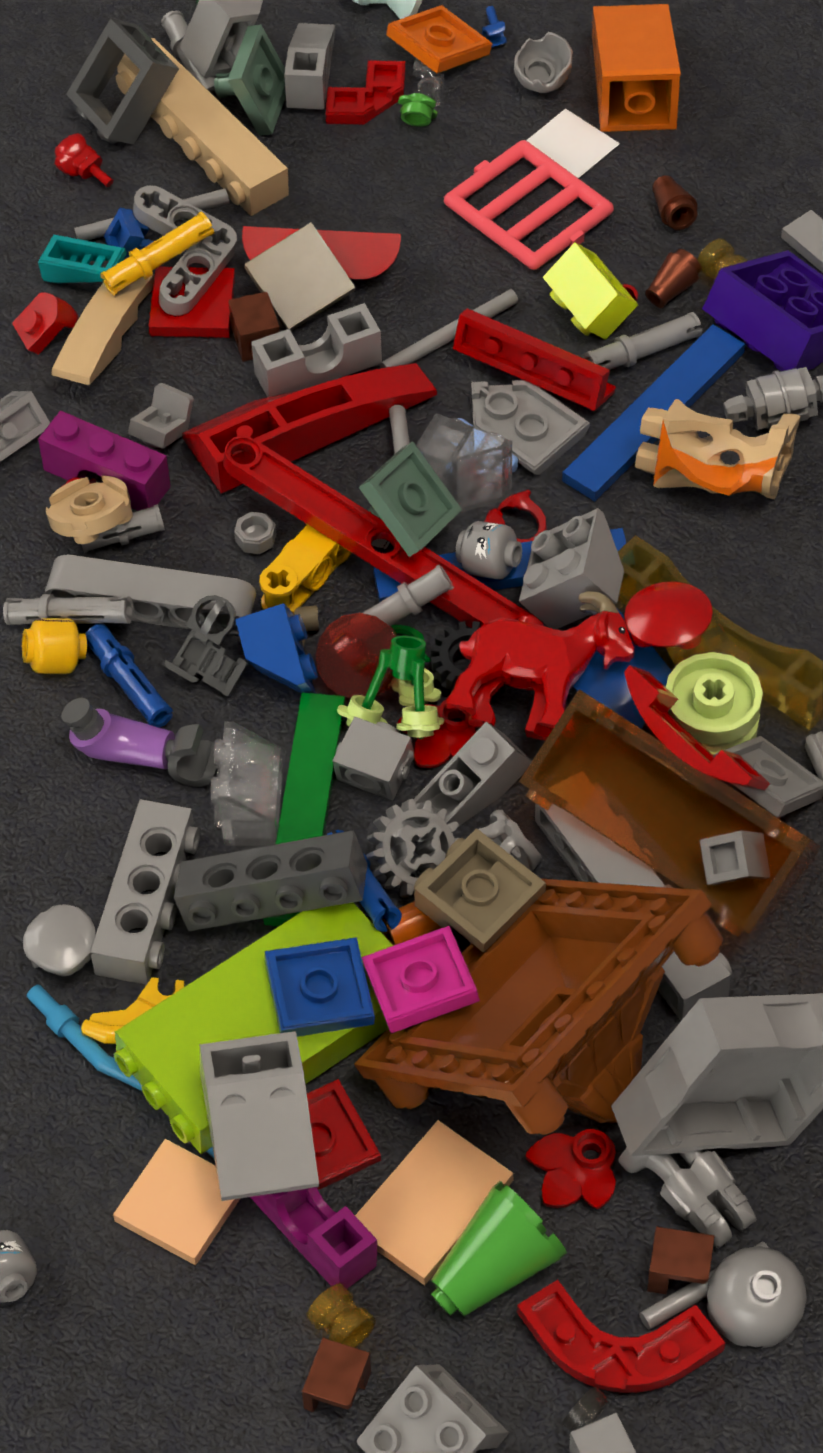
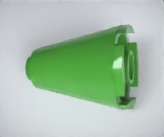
(494, 1253)

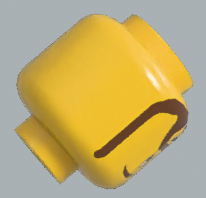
(53, 646)

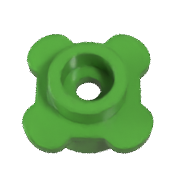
(417, 109)

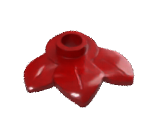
(446, 741)
(570, 1173)

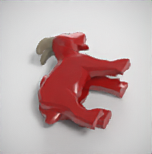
(537, 659)

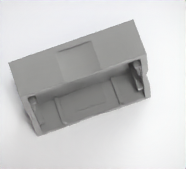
(729, 1078)

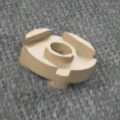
(89, 509)

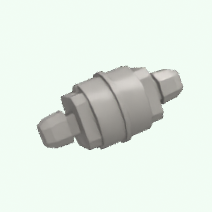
(775, 395)

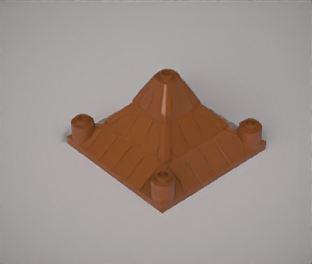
(555, 1005)

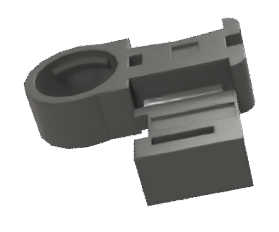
(201, 656)

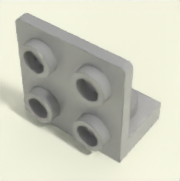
(431, 1416)

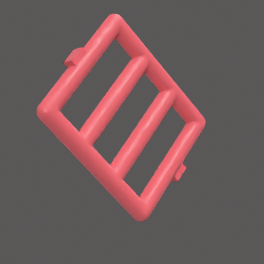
(510, 239)

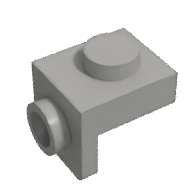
(165, 417)

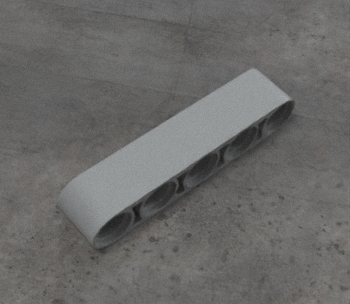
(157, 593)

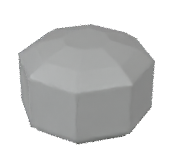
(255, 532)

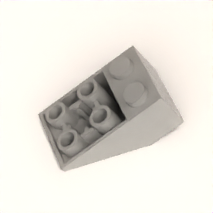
(258, 1115)

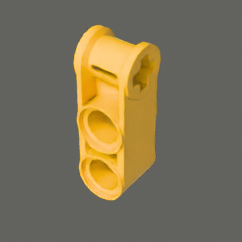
(300, 569)

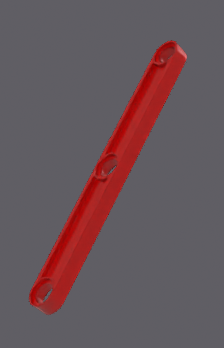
(358, 528)

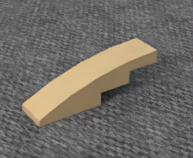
(99, 332)

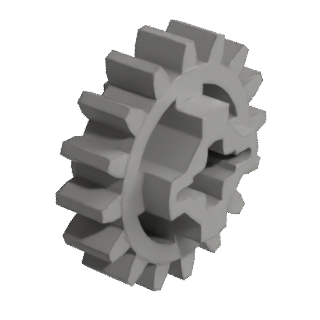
(432, 847)

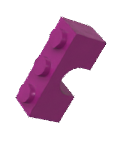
(75, 447)
(329, 1240)

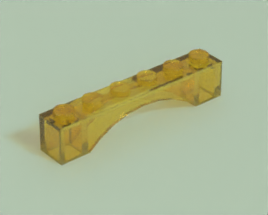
(787, 675)

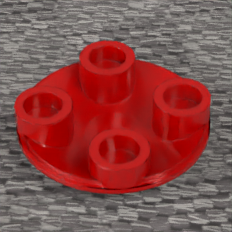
(668, 615)

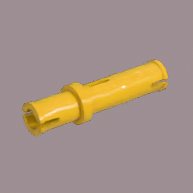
(144, 261)

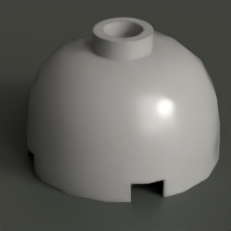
(756, 1297)

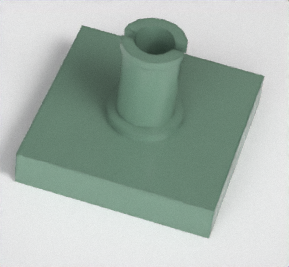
(256, 80)
(410, 499)

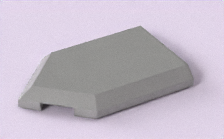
(530, 418)

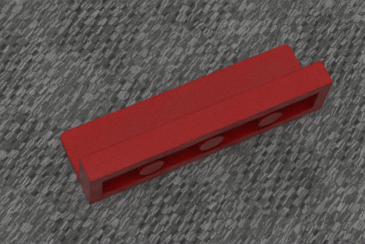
(532, 360)

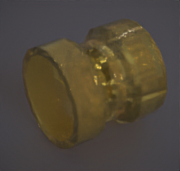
(716, 256)
(340, 1316)

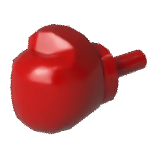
(78, 158)

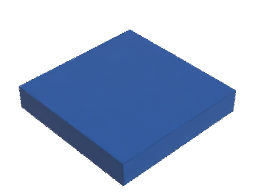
(319, 987)

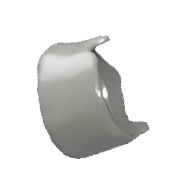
(60, 940)

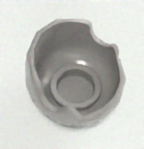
(543, 63)

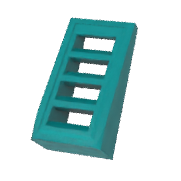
(62, 258)

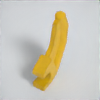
(104, 1024)

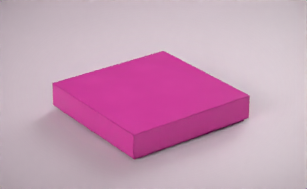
(420, 979)

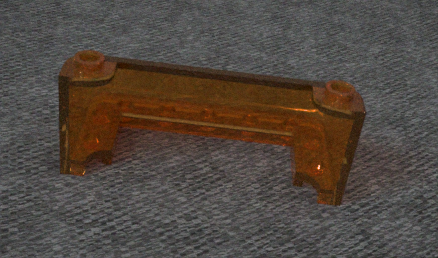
(661, 808)

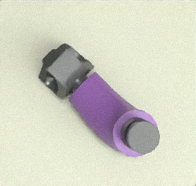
(138, 743)

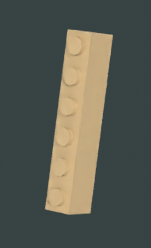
(215, 139)

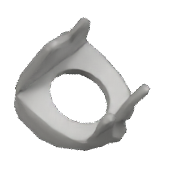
(510, 838)

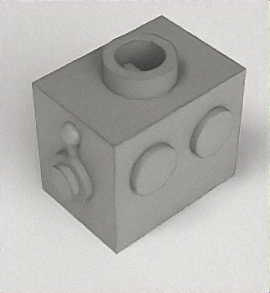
(373, 757)

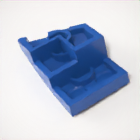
(610, 684)

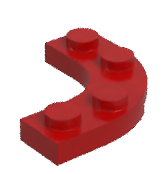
(615, 1361)

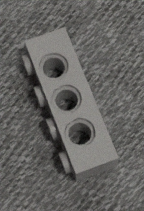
(135, 955)

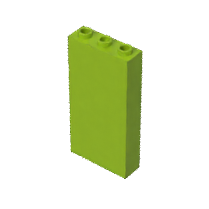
(237, 1004)

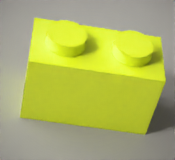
(589, 291)

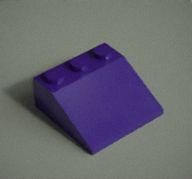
(773, 308)

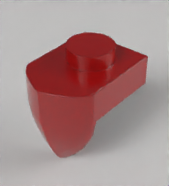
(43, 321)

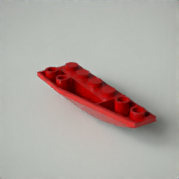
(307, 418)

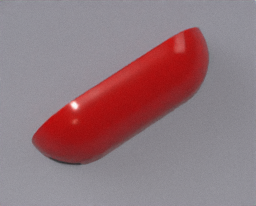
(359, 253)

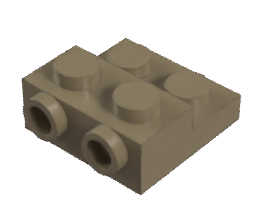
(477, 890)

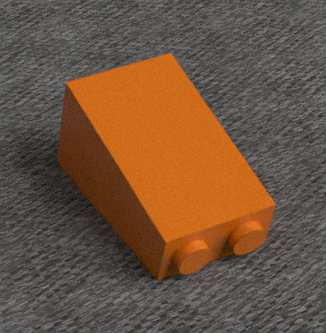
(635, 67)

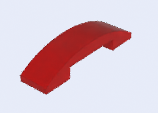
(654, 703)

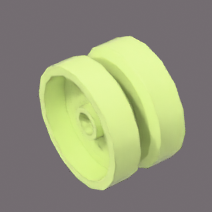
(716, 699)

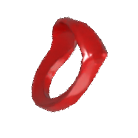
(522, 502)

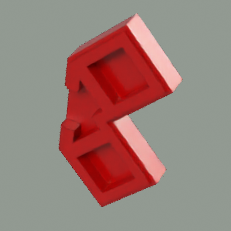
(359, 105)

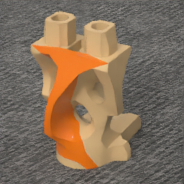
(694, 461)

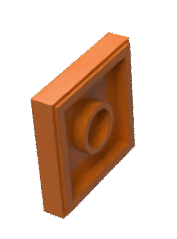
(439, 39)

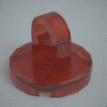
(351, 652)

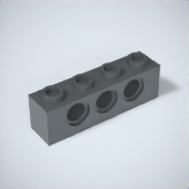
(271, 881)

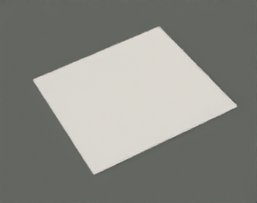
(572, 143)

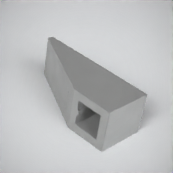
(309, 65)
(474, 776)

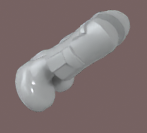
(698, 1191)

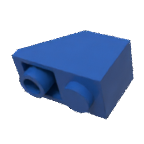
(275, 647)

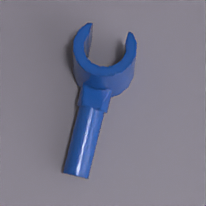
(495, 30)

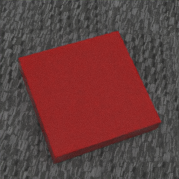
(207, 318)
(338, 1135)

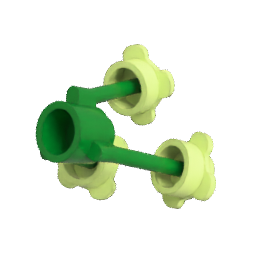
(412, 683)

